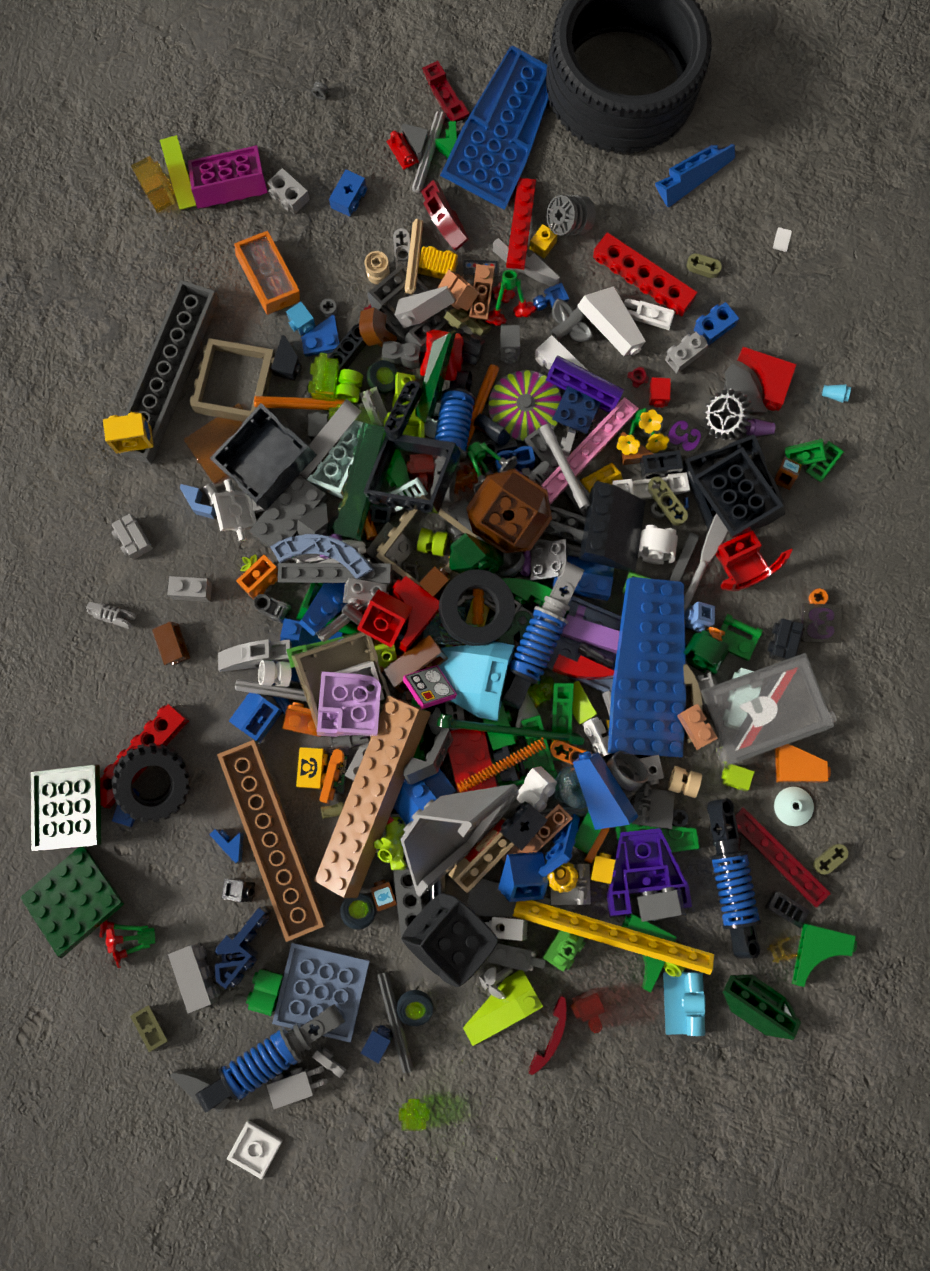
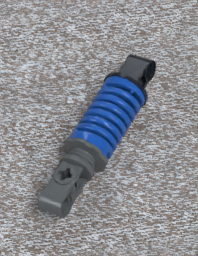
(454, 424)
(267, 1061)

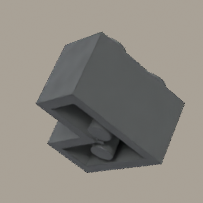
(660, 906)

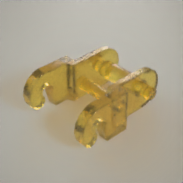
(776, 959)

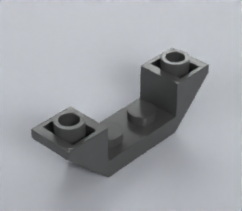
(419, 769)

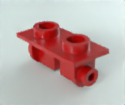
(401, 150)

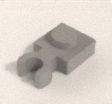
(325, 1058)

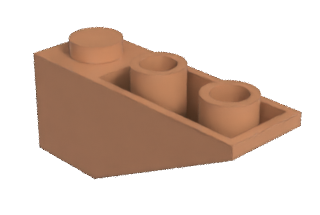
(484, 284)

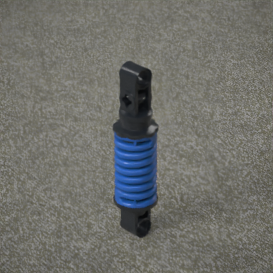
(735, 880)

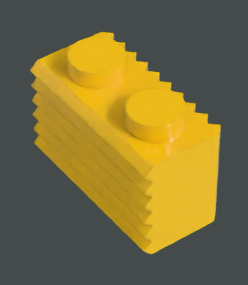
(436, 262)

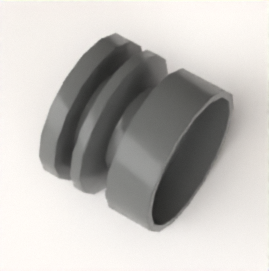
(571, 215)
(628, 772)

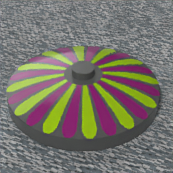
(524, 403)

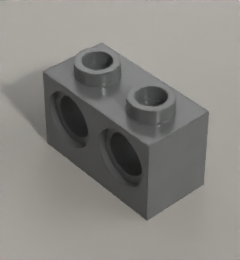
(510, 343)

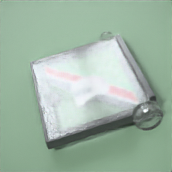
(766, 709)

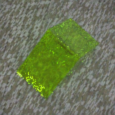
(541, 693)

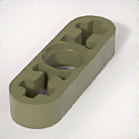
(679, 509)

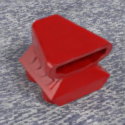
(455, 358)

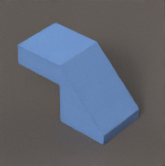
(194, 497)

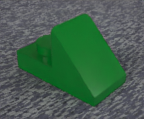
(445, 145)

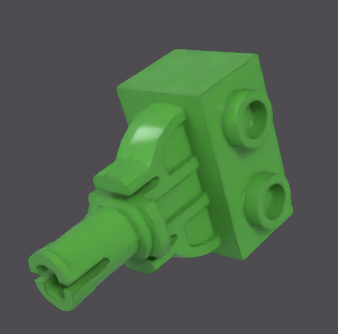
(563, 949)

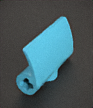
(684, 1004)

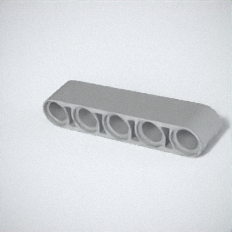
(331, 433)

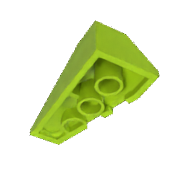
(501, 1013)

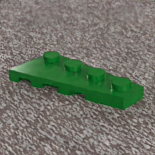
(677, 838)

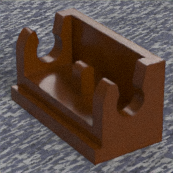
(171, 643)

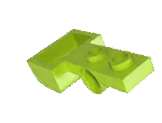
(415, 426)

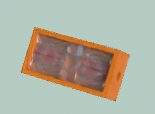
(267, 272)

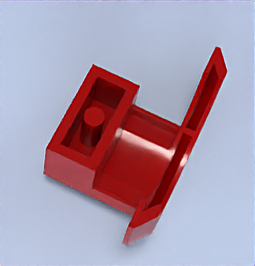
(745, 563)

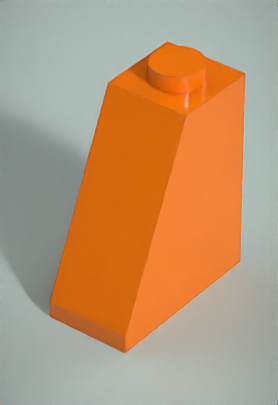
(799, 766)

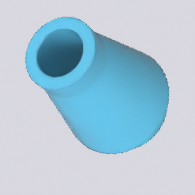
(837, 392)

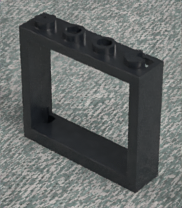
(419, 445)

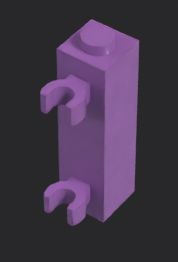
(590, 633)

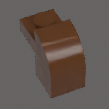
(373, 329)

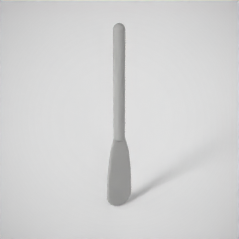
(713, 539)

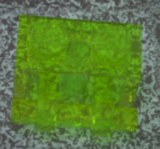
(324, 378)

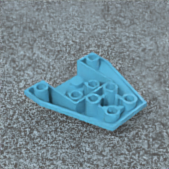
(478, 676)

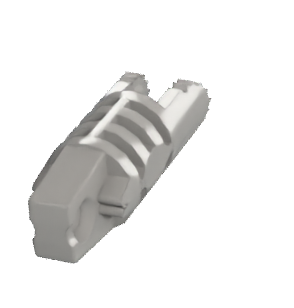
(110, 614)

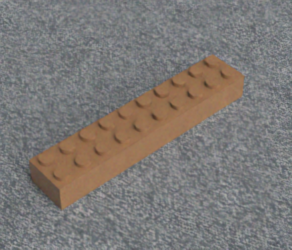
(371, 797)
(271, 840)

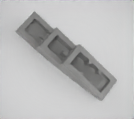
(534, 265)

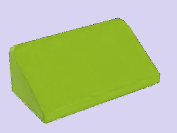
(581, 707)

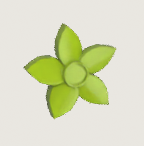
(249, 562)

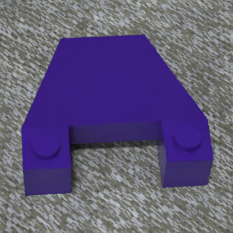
(643, 865)

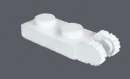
(650, 313)

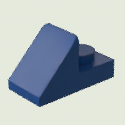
(232, 848)

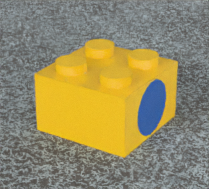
(128, 432)

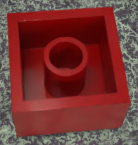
(384, 618)

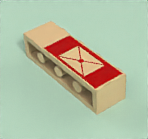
(481, 858)

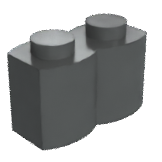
(403, 355)

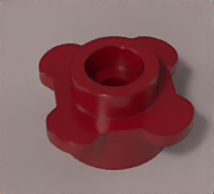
(638, 372)

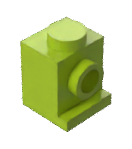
(382, 649)

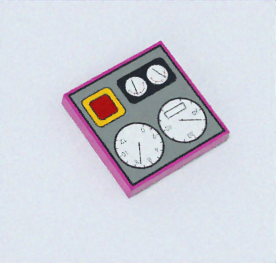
(429, 687)

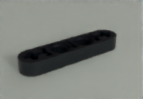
(395, 432)

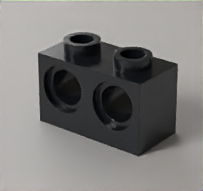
(661, 464)

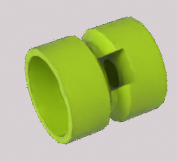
(349, 383)
(432, 542)

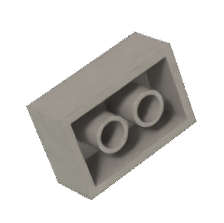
(194, 977)

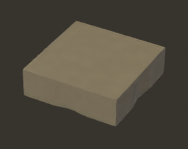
(332, 658)

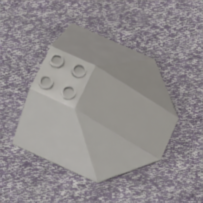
(450, 829)

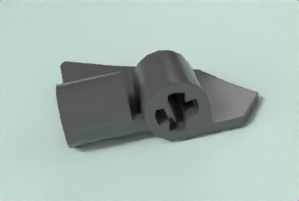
(742, 381)

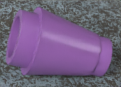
(760, 428)

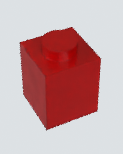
(659, 392)

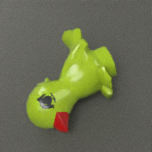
(390, 845)

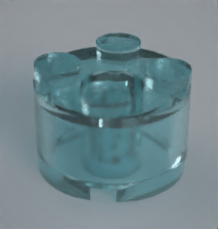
(565, 787)

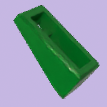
(834, 449)

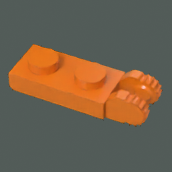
(331, 776)

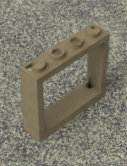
(204, 367)
(396, 532)

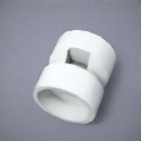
(274, 673)

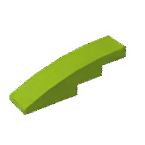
(178, 172)

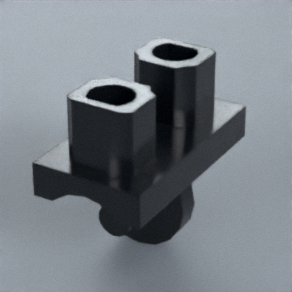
(510, 773)

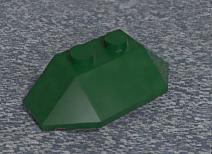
(474, 554)
(761, 1006)

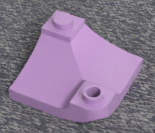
(347, 705)

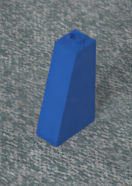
(602, 793)

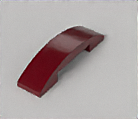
(444, 93)
(539, 1059)

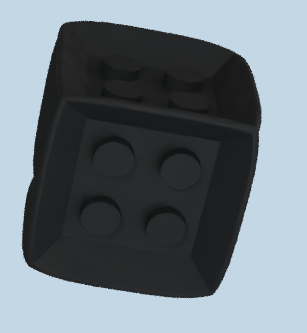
(450, 939)

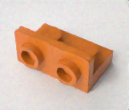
(299, 720)

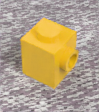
(543, 241)
(602, 868)

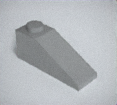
(419, 307)

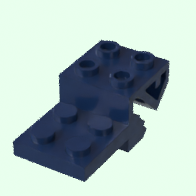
(230, 972)

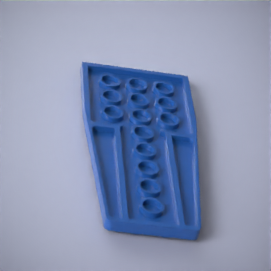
(500, 130)
(649, 671)

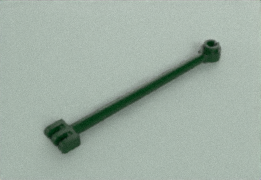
(446, 721)

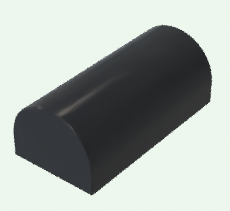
(491, 429)

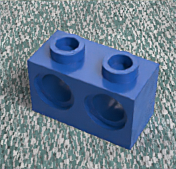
(718, 326)

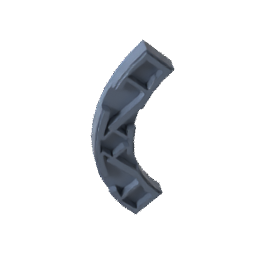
(326, 546)

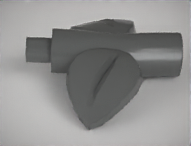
(569, 322)

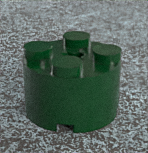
(706, 652)

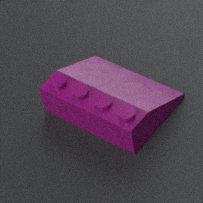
(227, 177)

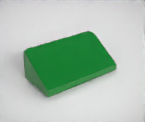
(807, 452)

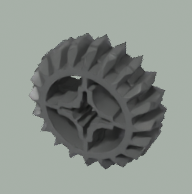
(728, 407)

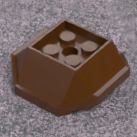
(512, 492)

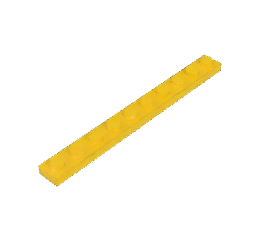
(615, 935)

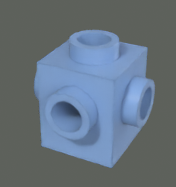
(700, 616)

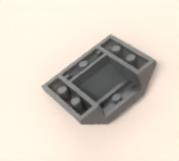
(385, 299)

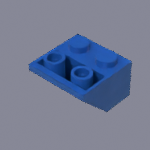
(255, 716)
(521, 877)

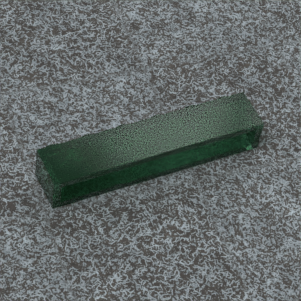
(355, 504)

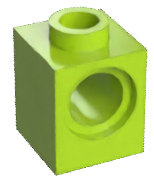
(737, 777)

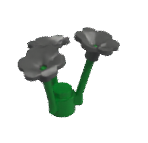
(477, 454)

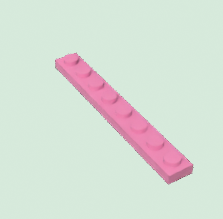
(591, 446)

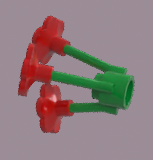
(504, 293)
(145, 936)

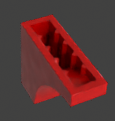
(773, 374)
(423, 612)

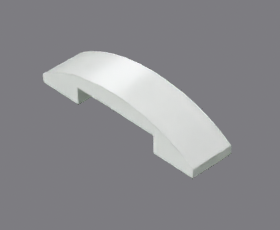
(677, 483)

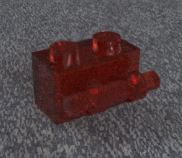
(422, 467)
(588, 1007)

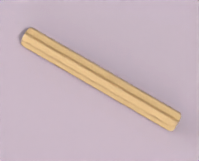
(414, 254)

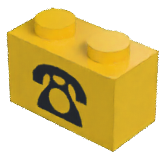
(311, 768)

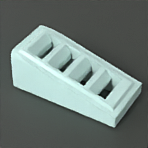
(405, 487)

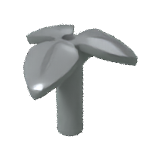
(492, 978)

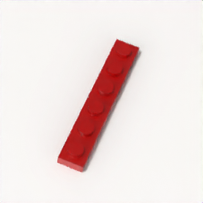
(521, 224)

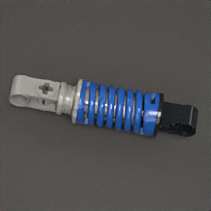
(539, 637)

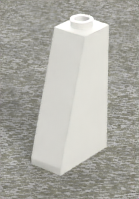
(613, 320)

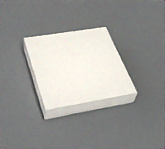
(254, 1149)

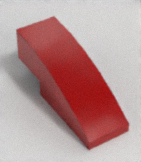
(582, 669)

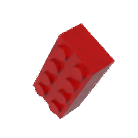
(468, 756)

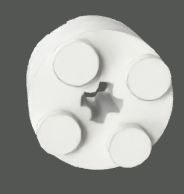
(658, 545)

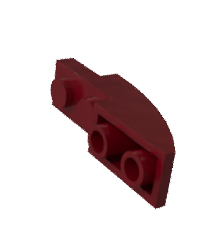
(443, 216)

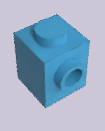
(300, 319)

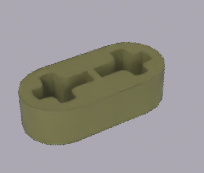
(704, 265)
(827, 855)

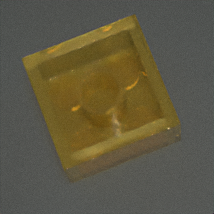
(154, 183)

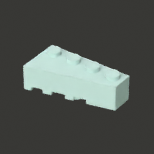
(333, 471)

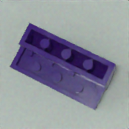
(565, 373)

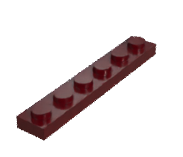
(780, 858)

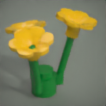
(650, 422)

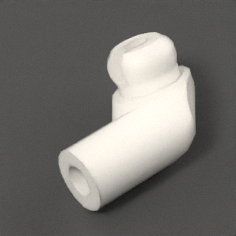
(358, 545)

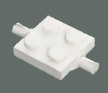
(234, 510)

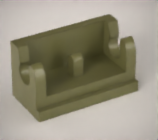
(148, 1028)

